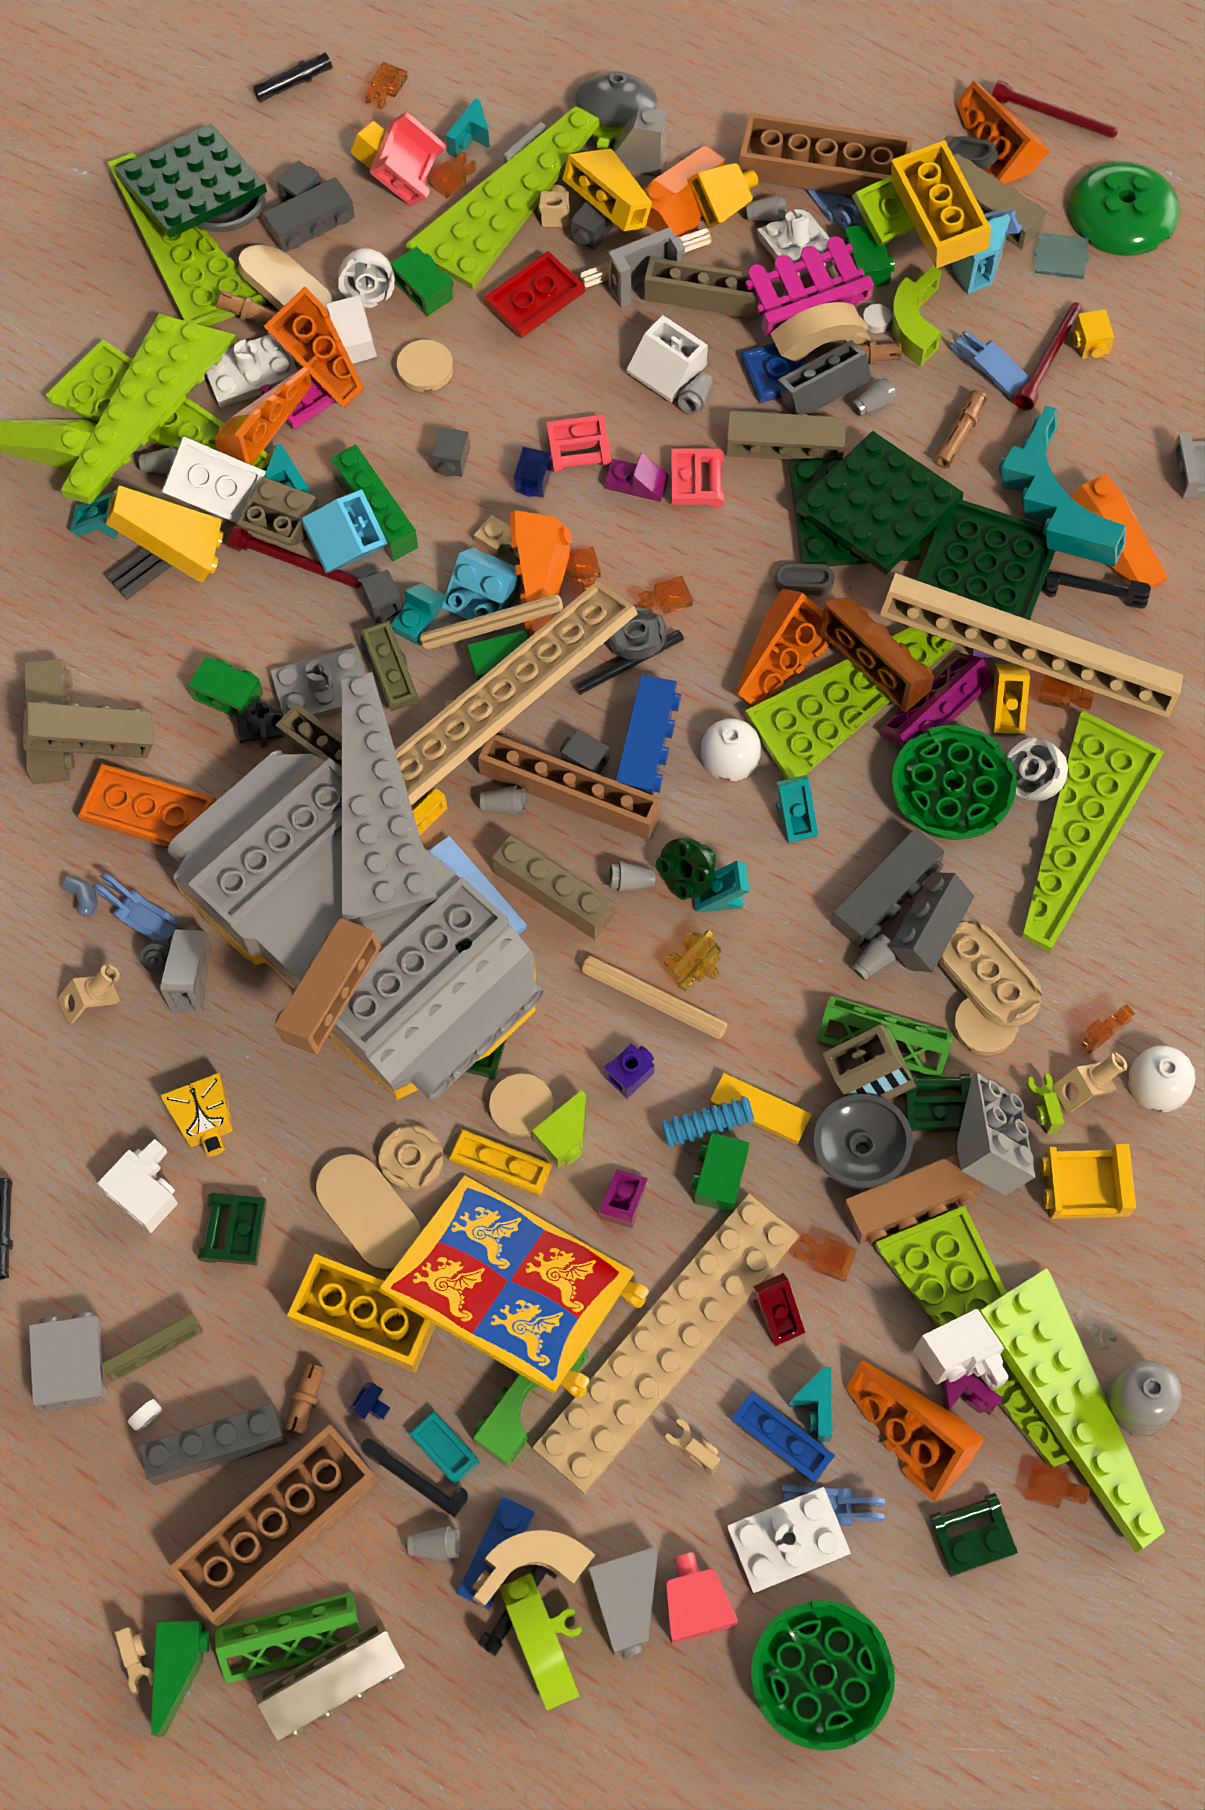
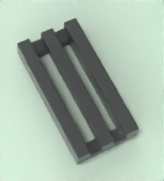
(135, 568)

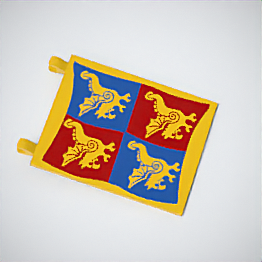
(511, 1285)

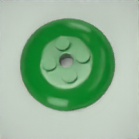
(1118, 226)
(958, 757)
(859, 1666)

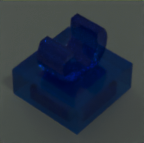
(368, 1402)

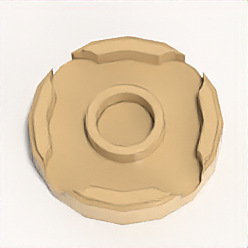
(425, 365)
(979, 1032)
(520, 1104)
(411, 1158)

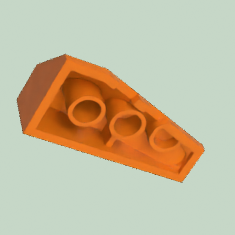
(989, 120)
(672, 196)
(313, 342)
(255, 425)
(542, 556)
(1137, 559)
(782, 647)
(924, 1436)

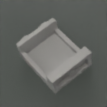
(630, 262)
(1190, 465)
(67, 1362)

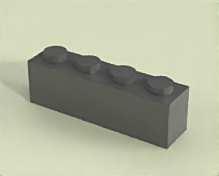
(887, 888)
(212, 1444)

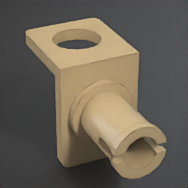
(554, 207)
(90, 992)
(1090, 1080)

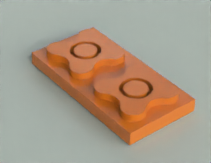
(141, 805)

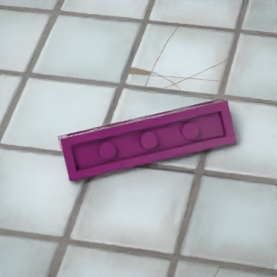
(941, 704)

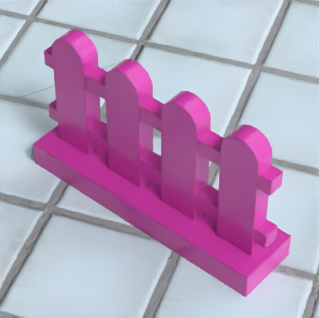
(847, 287)

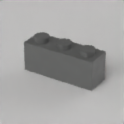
(309, 215)
(825, 379)
(931, 921)

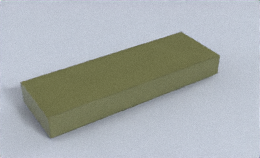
(390, 666)
(152, 1347)

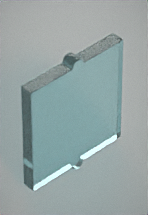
(1061, 255)

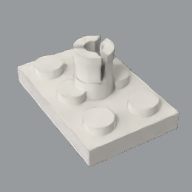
(792, 235)
(247, 369)
(211, 480)
(788, 1540)

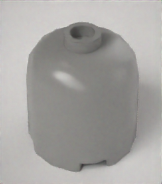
(1144, 1397)

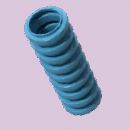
(707, 1121)

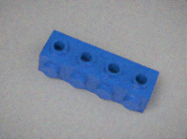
(648, 733)

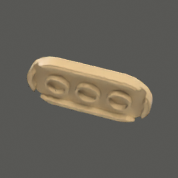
(278, 275)
(991, 975)
(367, 1210)

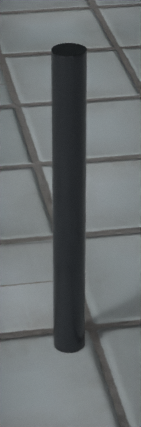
(622, 666)

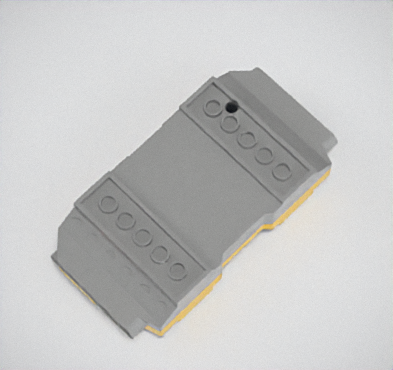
(270, 883)

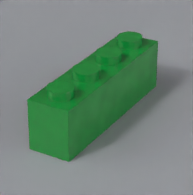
(356, 474)

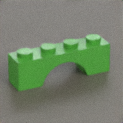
(502, 1431)

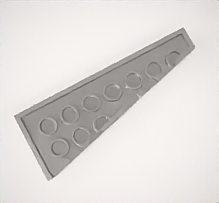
(380, 838)

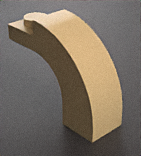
(818, 326)
(540, 1547)

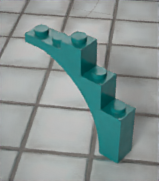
(1067, 524)

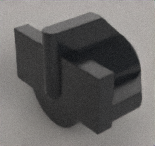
(259, 723)

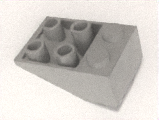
(994, 1137)

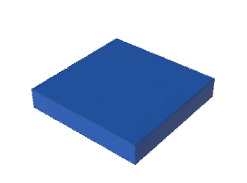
(764, 368)

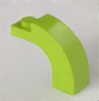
(917, 336)
(539, 1642)

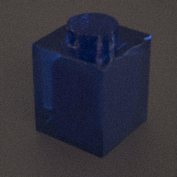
(533, 472)

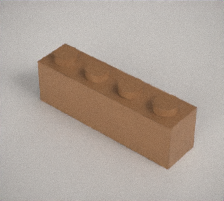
(327, 986)
(909, 1199)

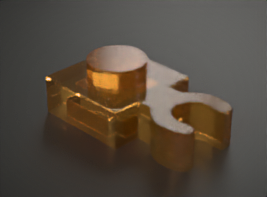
(385, 82)
(450, 178)
(1100, 1032)
(831, 1258)

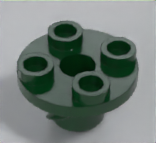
(687, 867)

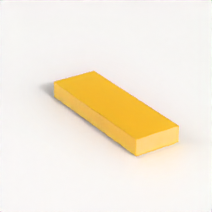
(768, 1111)
(500, 1162)

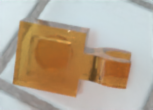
(584, 567)
(669, 595)
(1061, 693)
(1049, 1487)

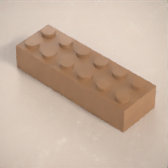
(818, 154)
(273, 1525)

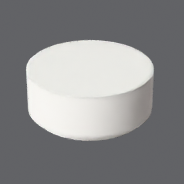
(877, 318)
(145, 1415)

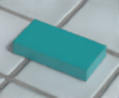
(444, 1448)

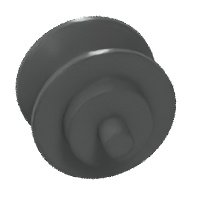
(155, 955)

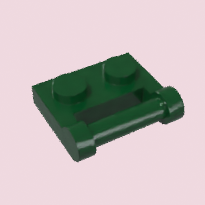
(937, 1112)
(242, 1233)
(976, 1546)

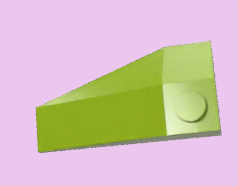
(46, 440)

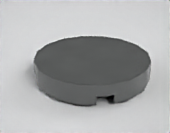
(640, 636)

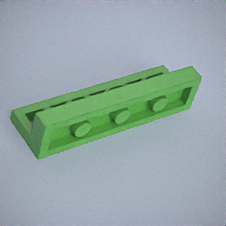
(903, 1029)
(278, 1628)

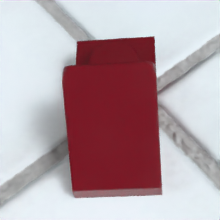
(778, 1309)

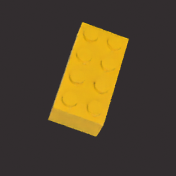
(940, 204)
(352, 1312)

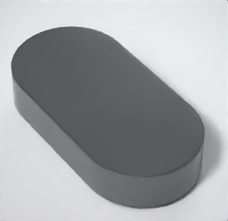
(979, 151)
(805, 578)

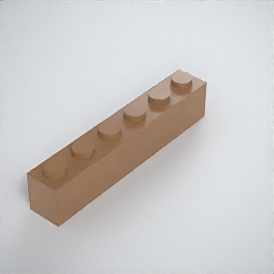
(570, 786)

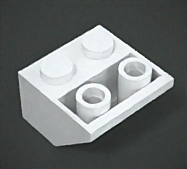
(668, 358)

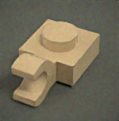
(495, 537)
(700, 1453)
(132, 1649)

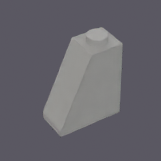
(643, 142)
(186, 970)
(626, 1599)

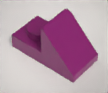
(638, 479)
(623, 1198)
(977, 1393)

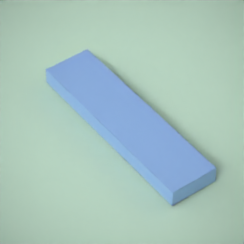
(461, 865)

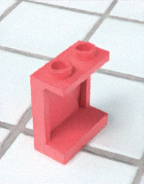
(406, 158)

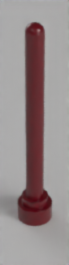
(1004, 93)
(1027, 394)
(241, 539)

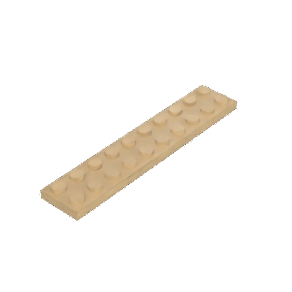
(510, 687)
(666, 1344)

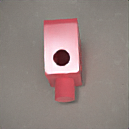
(696, 1601)

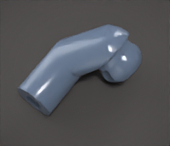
(85, 895)

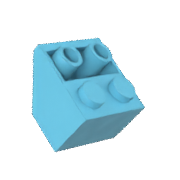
(980, 269)
(344, 531)
(480, 585)

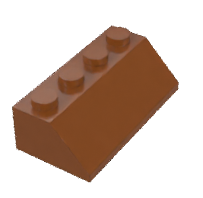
(875, 652)

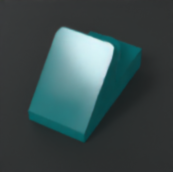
(468, 127)
(284, 471)
(93, 517)
(418, 612)
(796, 808)
(727, 889)
(817, 1394)

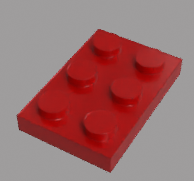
(534, 294)

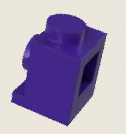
(627, 1079)

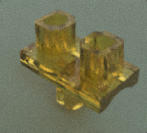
(697, 961)

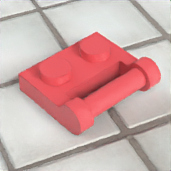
(578, 434)
(687, 477)

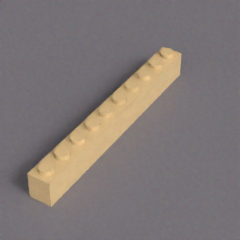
(1032, 645)

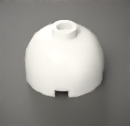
(367, 275)
(730, 749)
(1038, 769)
(1161, 1078)

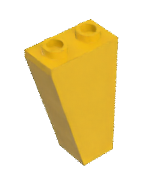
(608, 187)
(168, 531)

